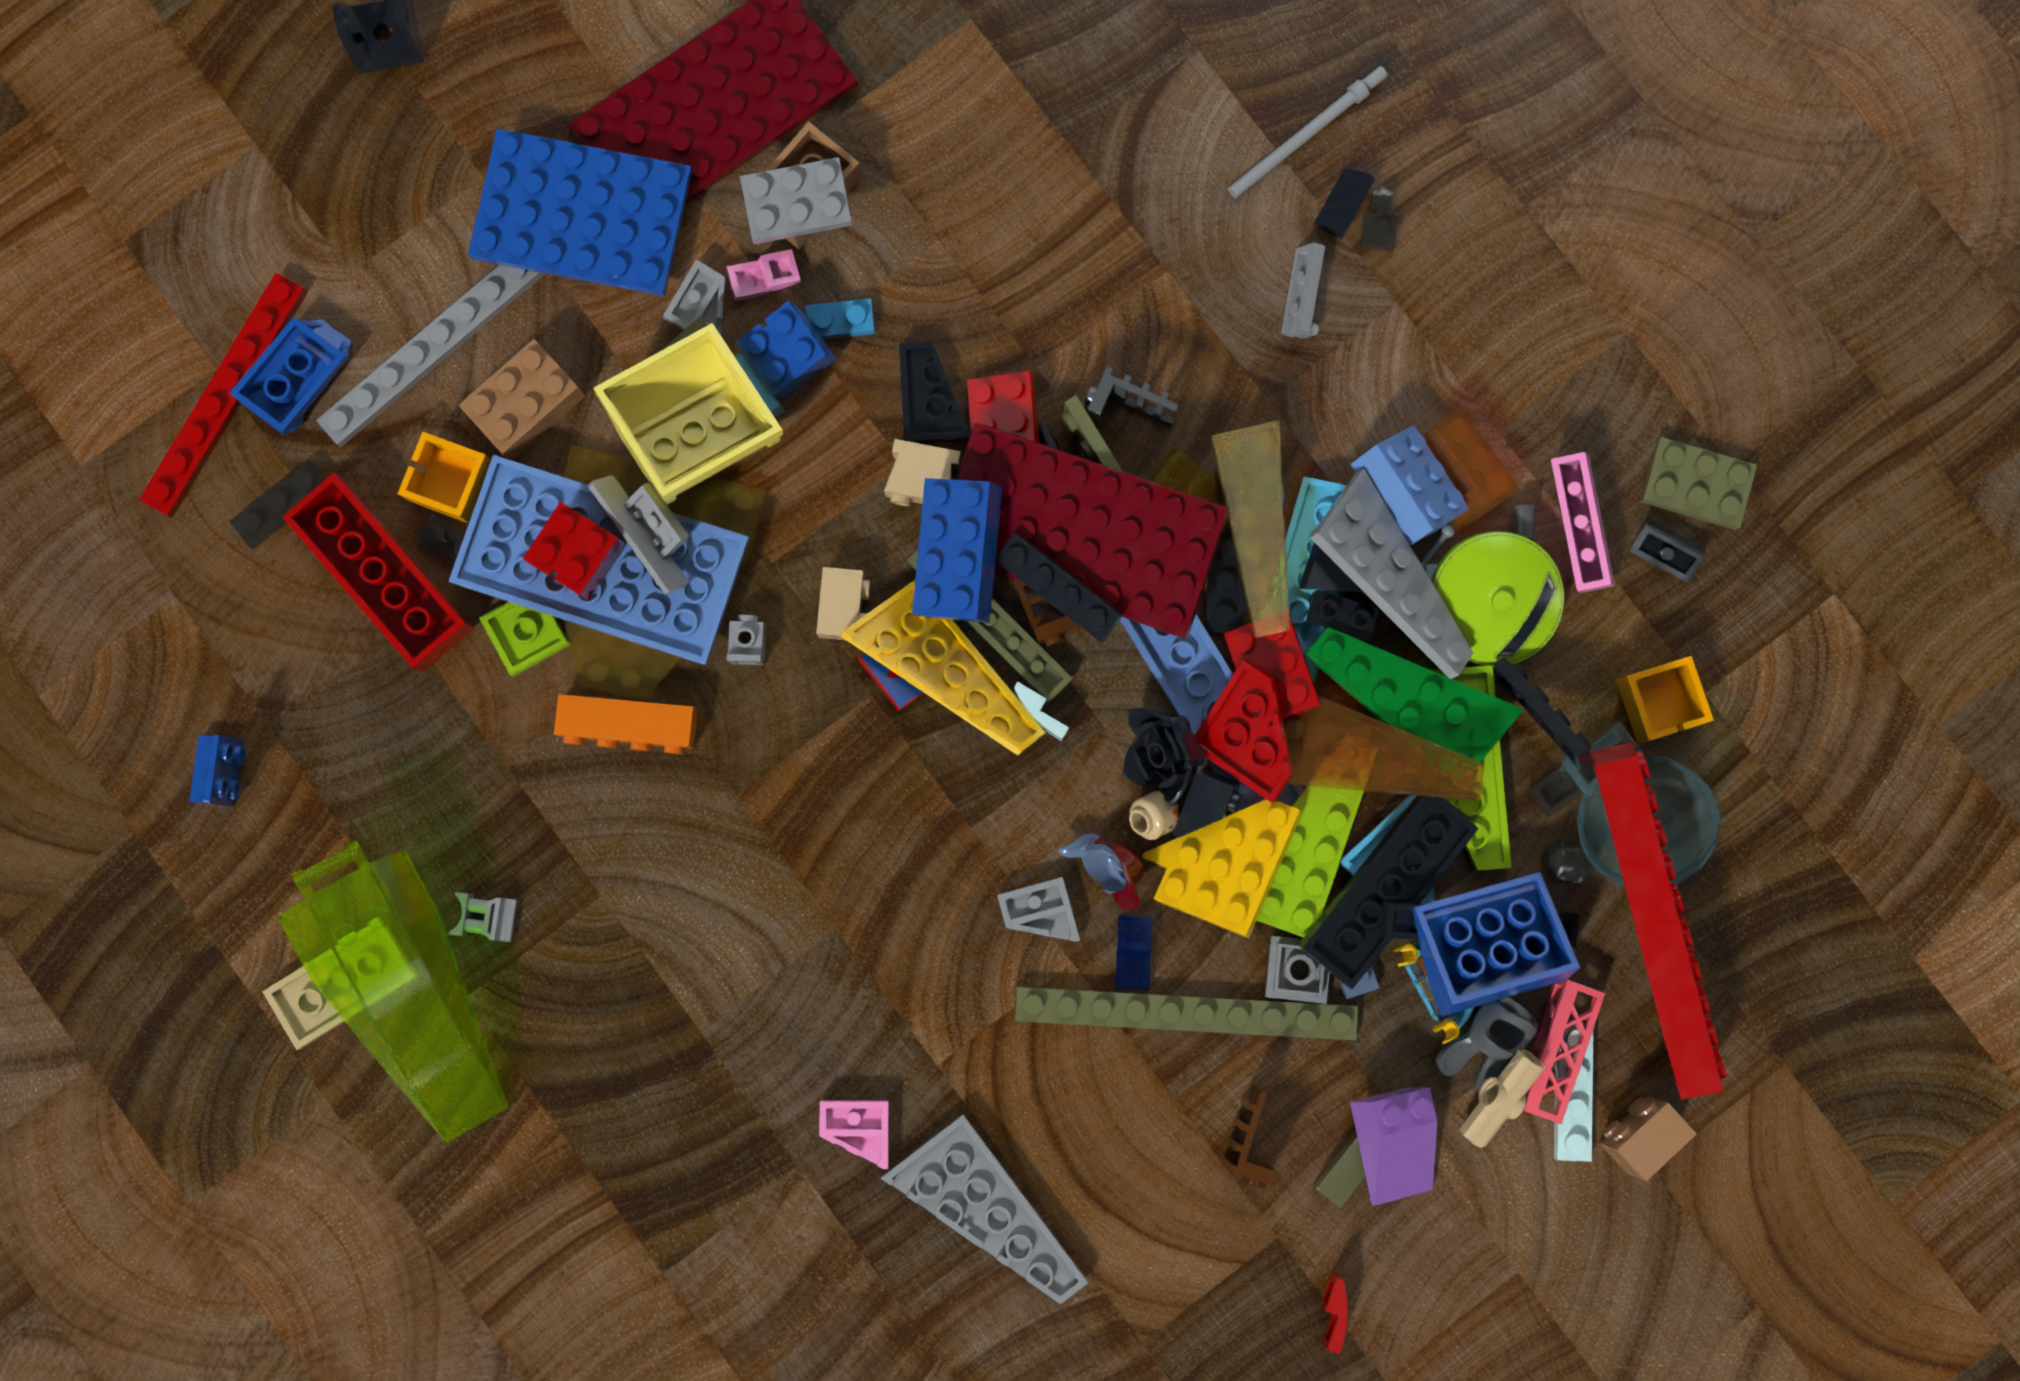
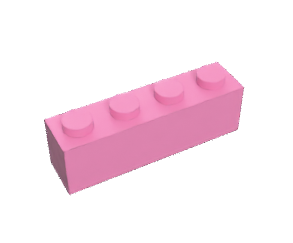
(1583, 522)

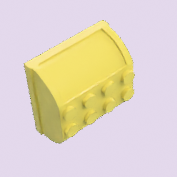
(688, 413)

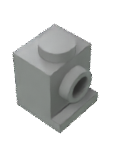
(754, 651)

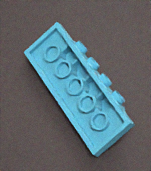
(1310, 508)

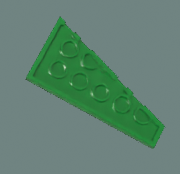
(1413, 695)

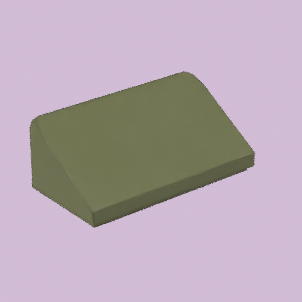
(1342, 1174)

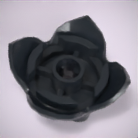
(1164, 752)

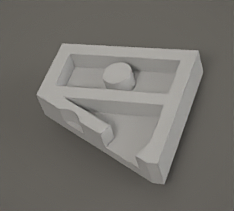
(1040, 910)

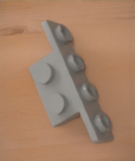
(647, 528)

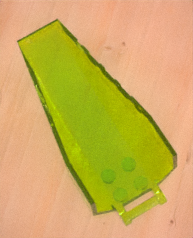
(395, 980)

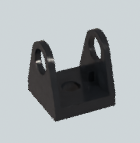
(359, 31)

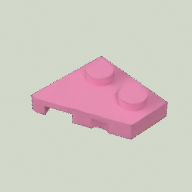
(857, 1127)

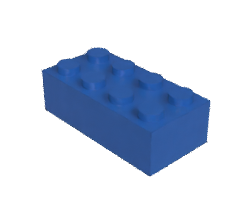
(957, 550)

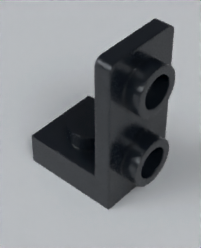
(1342, 615)

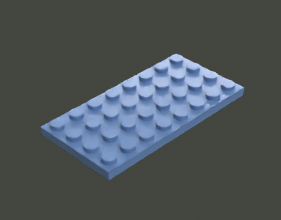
(627, 601)

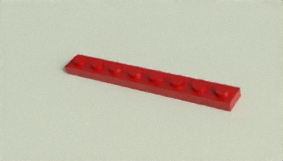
(216, 405)

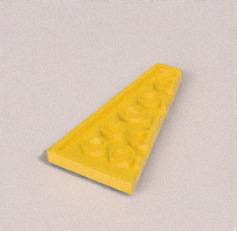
(944, 666)

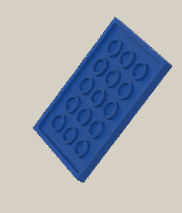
(580, 212)

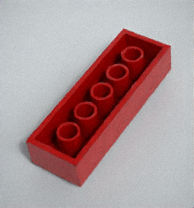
(378, 572)

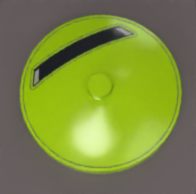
(1501, 595)

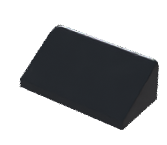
(1344, 202)
(1667, 550)

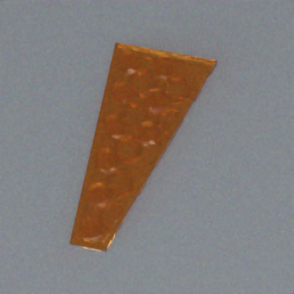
(1357, 752)

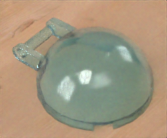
(1684, 805)

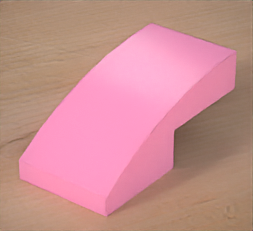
(763, 276)

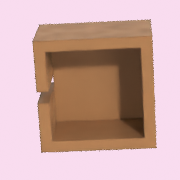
(1646, 1137)

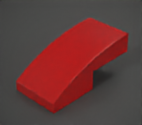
(1335, 1302)

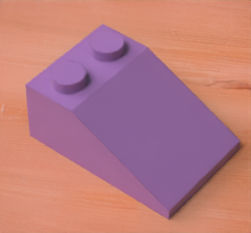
(1397, 1142)

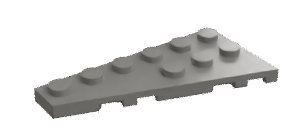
(1379, 560)
(975, 1196)

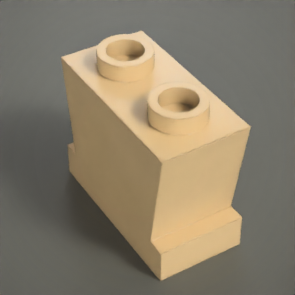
(913, 465)

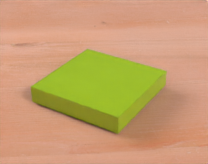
(523, 636)

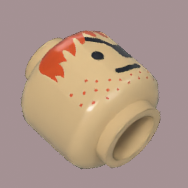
(1153, 816)

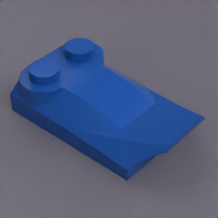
(292, 373)

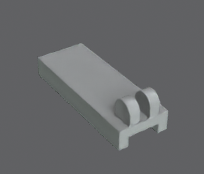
(1303, 292)

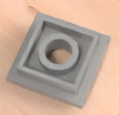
(1282, 985)

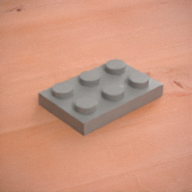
(796, 200)

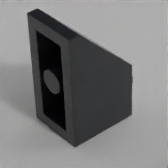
(1207, 801)

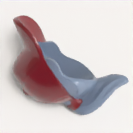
(1110, 865)

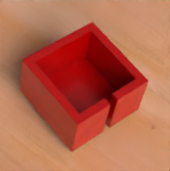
(574, 550)

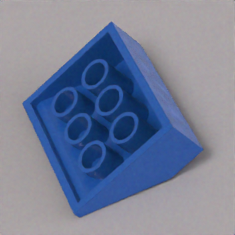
(1493, 944)

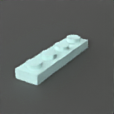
(1574, 1135)

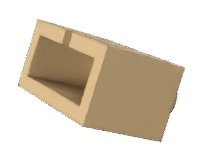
(840, 600)

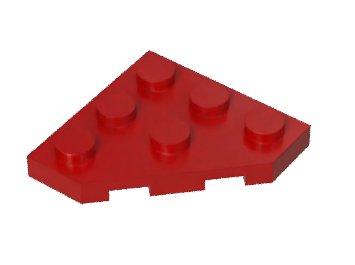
(1248, 733)

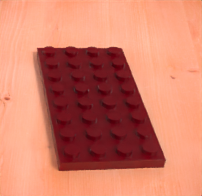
(723, 93)
(1112, 530)

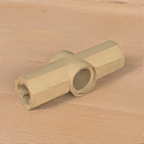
(1502, 1098)

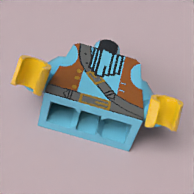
(1415, 967)

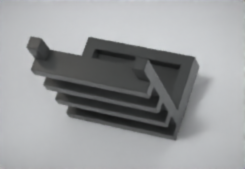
(1116, 389)

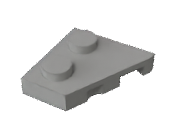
(698, 296)

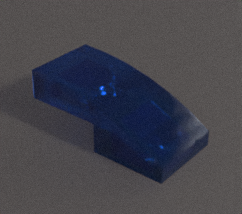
(1133, 952)

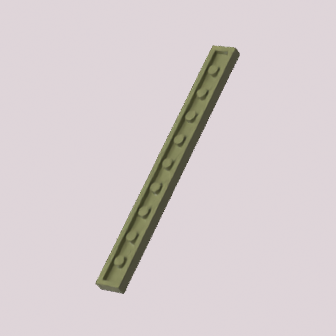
(1186, 1013)

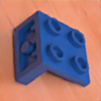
(217, 770)

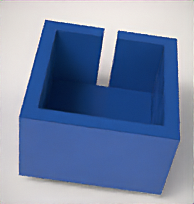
(786, 350)

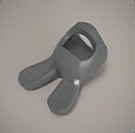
(1496, 1031)

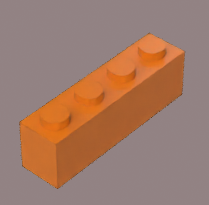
(625, 722)

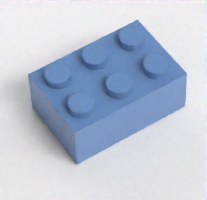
(1412, 484)

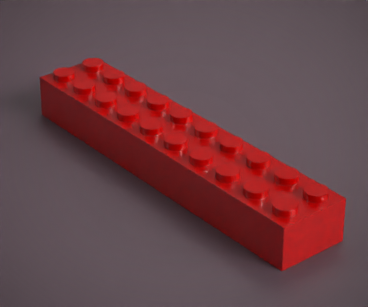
(1655, 913)

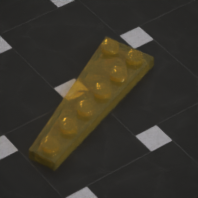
(1252, 487)

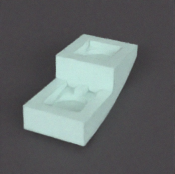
(1033, 704)

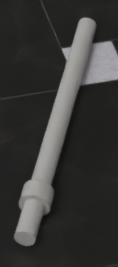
(1355, 93)

